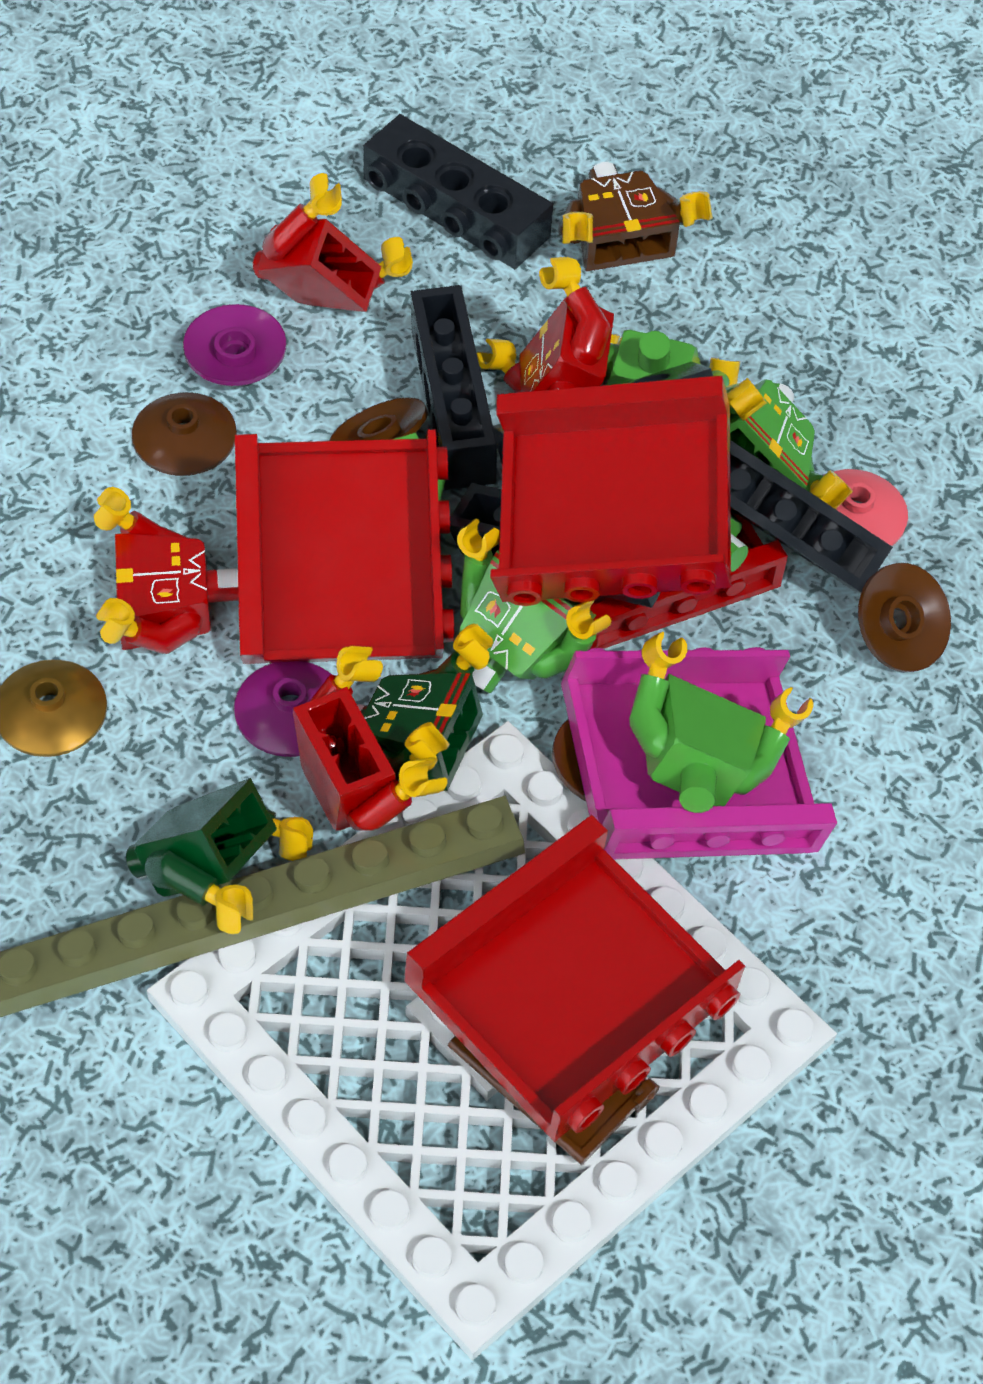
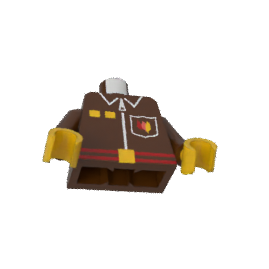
(627, 218)

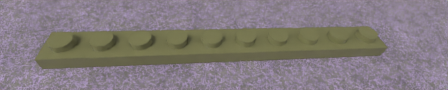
(280, 896)

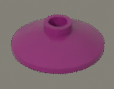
(234, 345)
(264, 716)

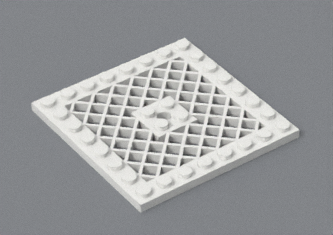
(465, 1296)

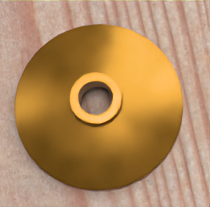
(56, 724)

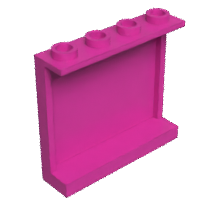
(647, 816)

